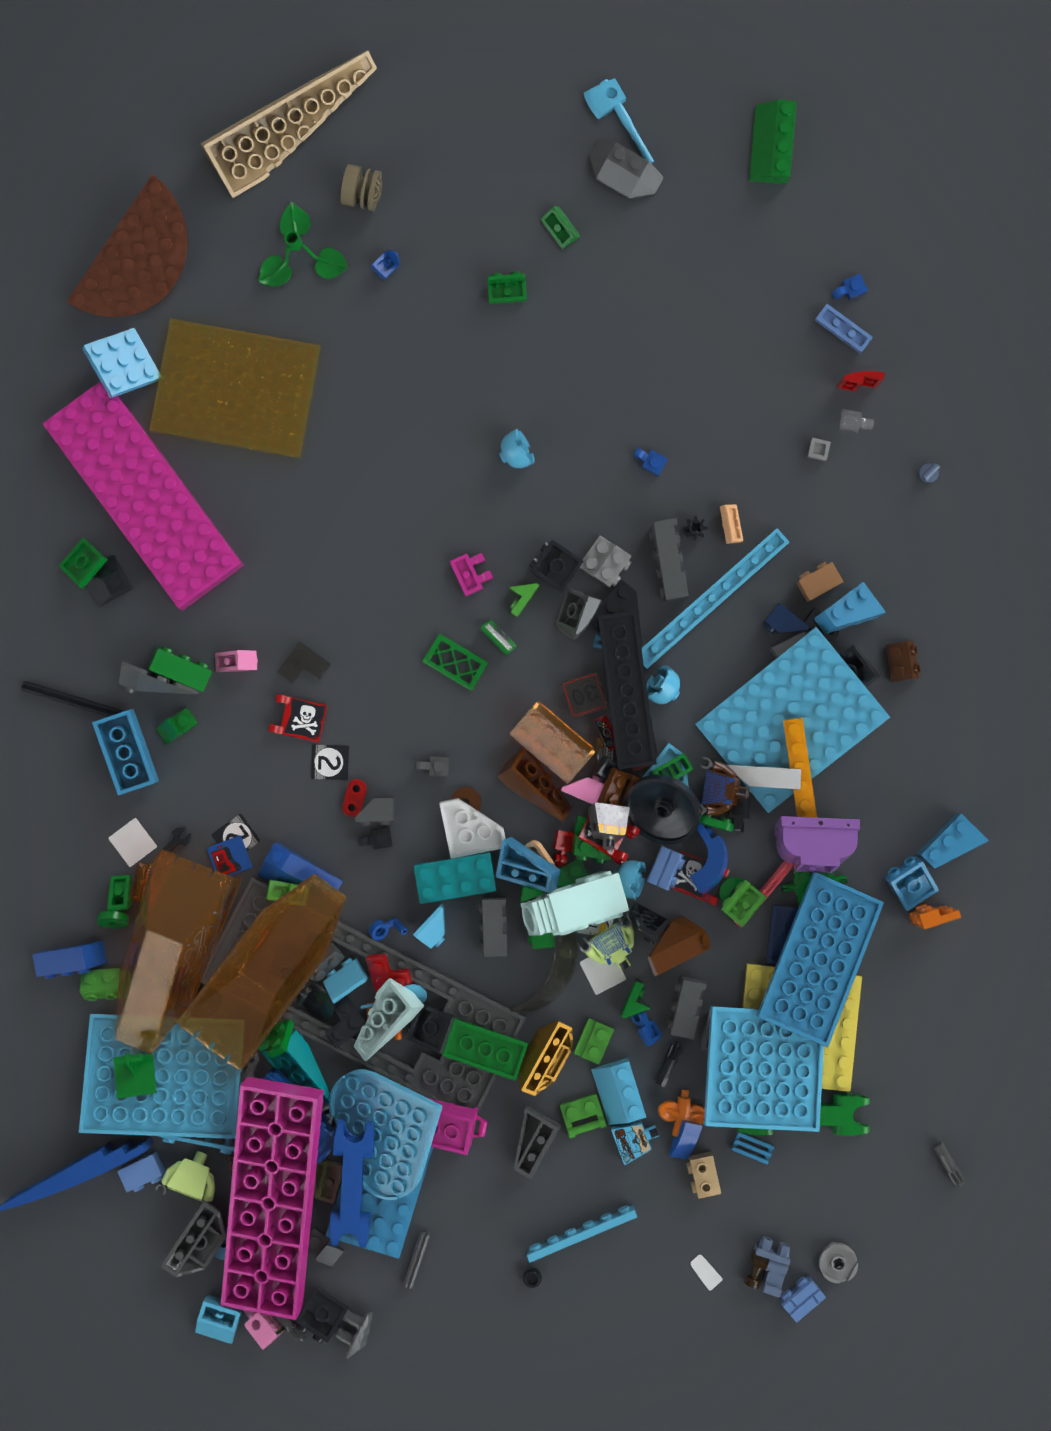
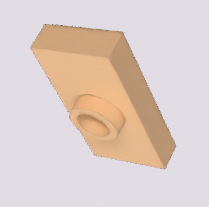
(731, 524)

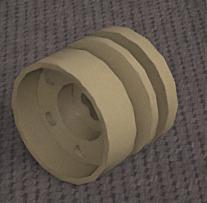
(361, 187)

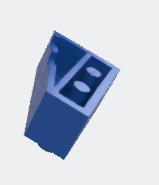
(69, 959)

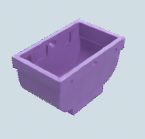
(813, 845)

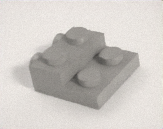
(605, 562)

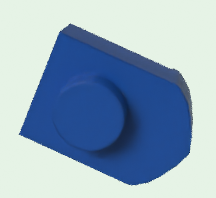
(386, 264)

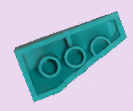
(300, 1065)

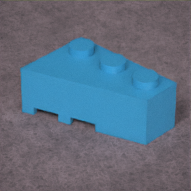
(526, 867)

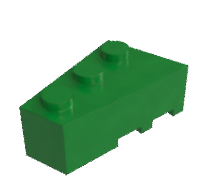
(179, 668)

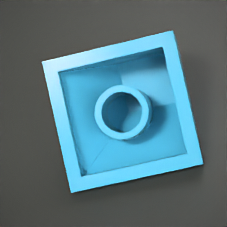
(433, 928)

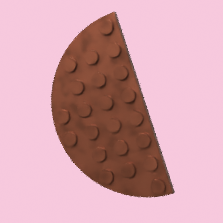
(138, 259)

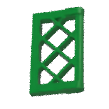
(454, 646)

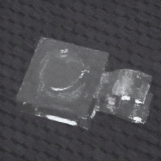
(852, 421)

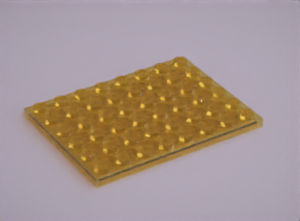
(235, 388)

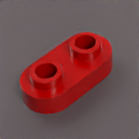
(355, 798)

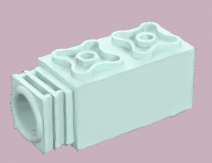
(576, 906)

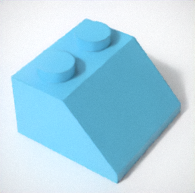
(345, 980)

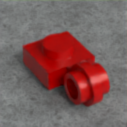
(562, 842)

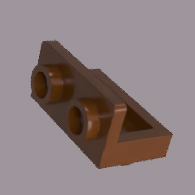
(903, 661)

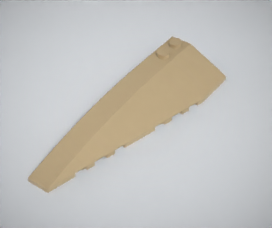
(266, 137)

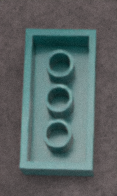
(455, 877)

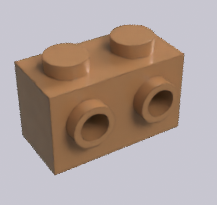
(819, 581)

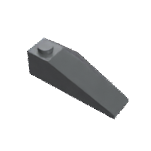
(142, 680)

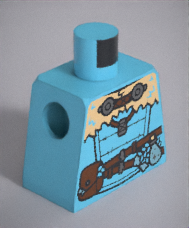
(633, 1139)

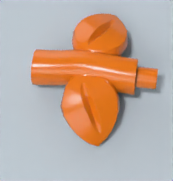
(681, 1110)

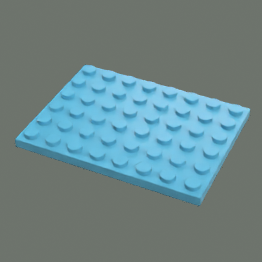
(805, 683)
(193, 1084)

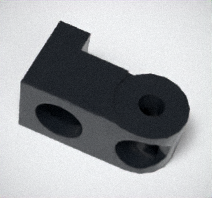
(809, 620)

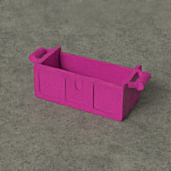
(457, 1128)

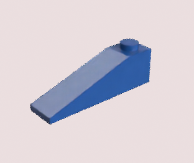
(290, 867)

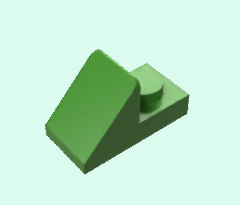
(526, 593)

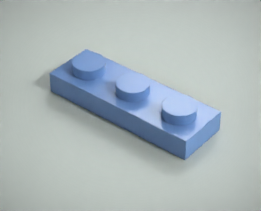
(843, 328)

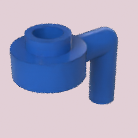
(379, 929)

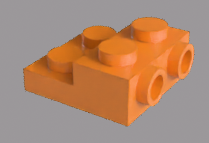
(929, 916)

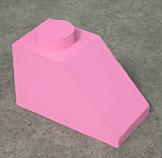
(236, 661)
(585, 789)

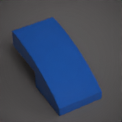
(685, 1142)

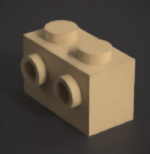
(704, 1175)

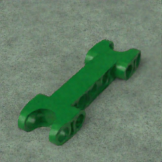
(835, 1114)

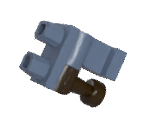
(773, 1262)

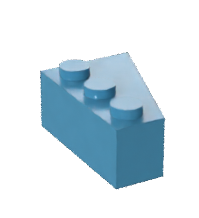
(851, 609)
(951, 841)

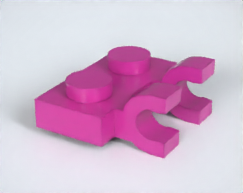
(467, 575)

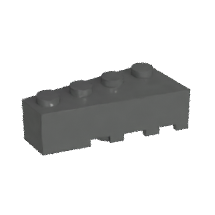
(668, 559)

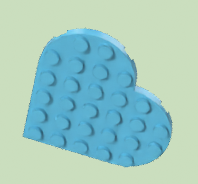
(402, 1128)

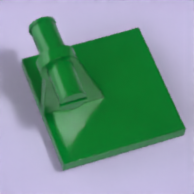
(134, 1075)

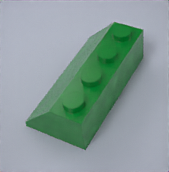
(773, 141)

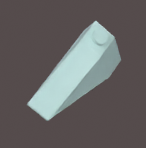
(390, 1013)

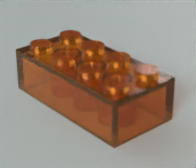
(552, 742)

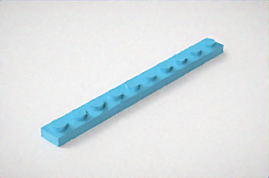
(713, 597)

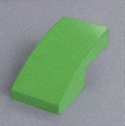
(277, 889)

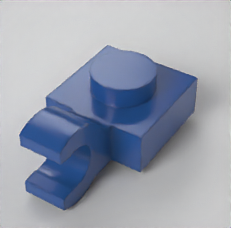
(851, 287)
(652, 463)
(648, 1029)

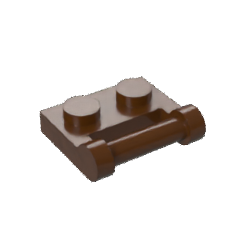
(614, 786)

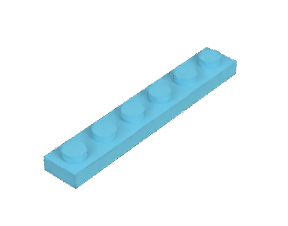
(587, 1230)

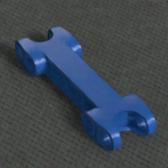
(354, 1150)

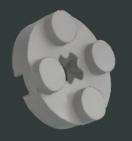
(841, 1273)

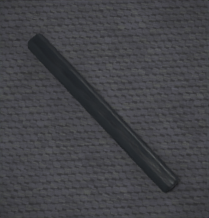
(69, 699)

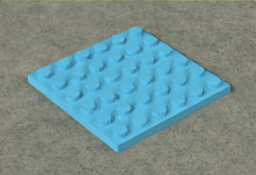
(760, 1074)

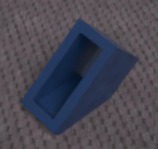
(783, 621)

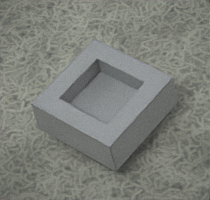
(818, 449)

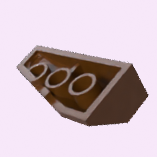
(529, 780)
(678, 944)

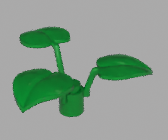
(292, 224)

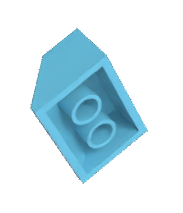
(618, 1092)

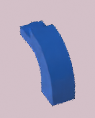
(716, 864)

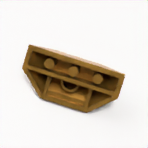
(545, 1057)

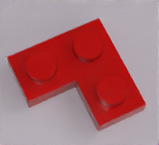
(380, 972)

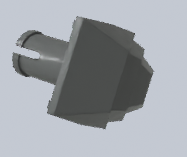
(359, 1340)

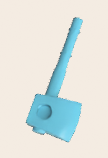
(609, 97)

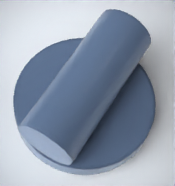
(929, 472)

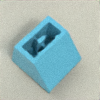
(217, 1320)

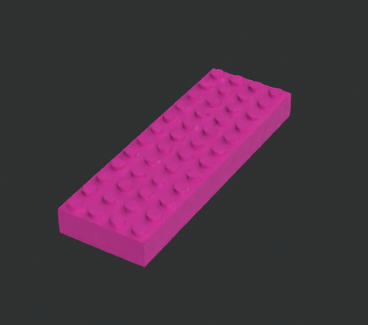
(143, 495)
(271, 1197)

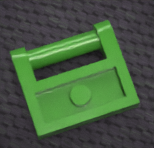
(581, 1109)

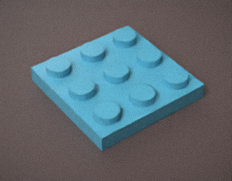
(121, 362)

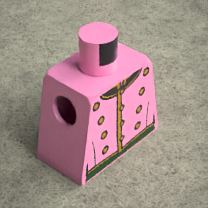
(263, 1328)

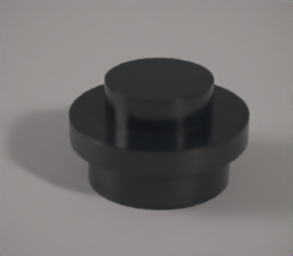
(532, 1277)

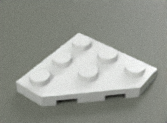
(469, 830)

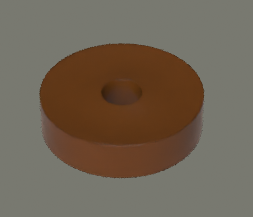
(468, 793)

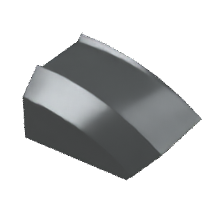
(576, 613)

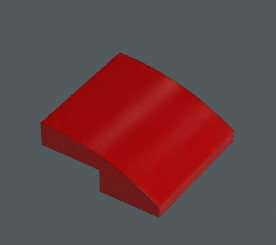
(863, 378)

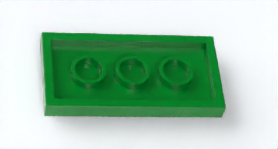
(485, 1049)

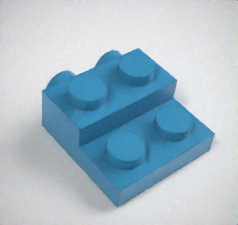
(911, 882)

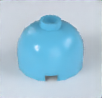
(515, 450)
(663, 686)
(631, 877)

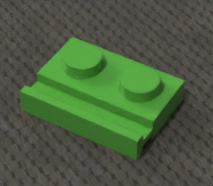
(593, 1041)

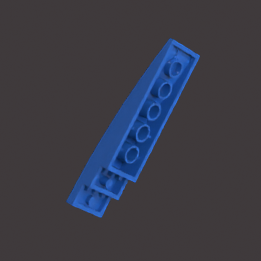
(79, 1171)

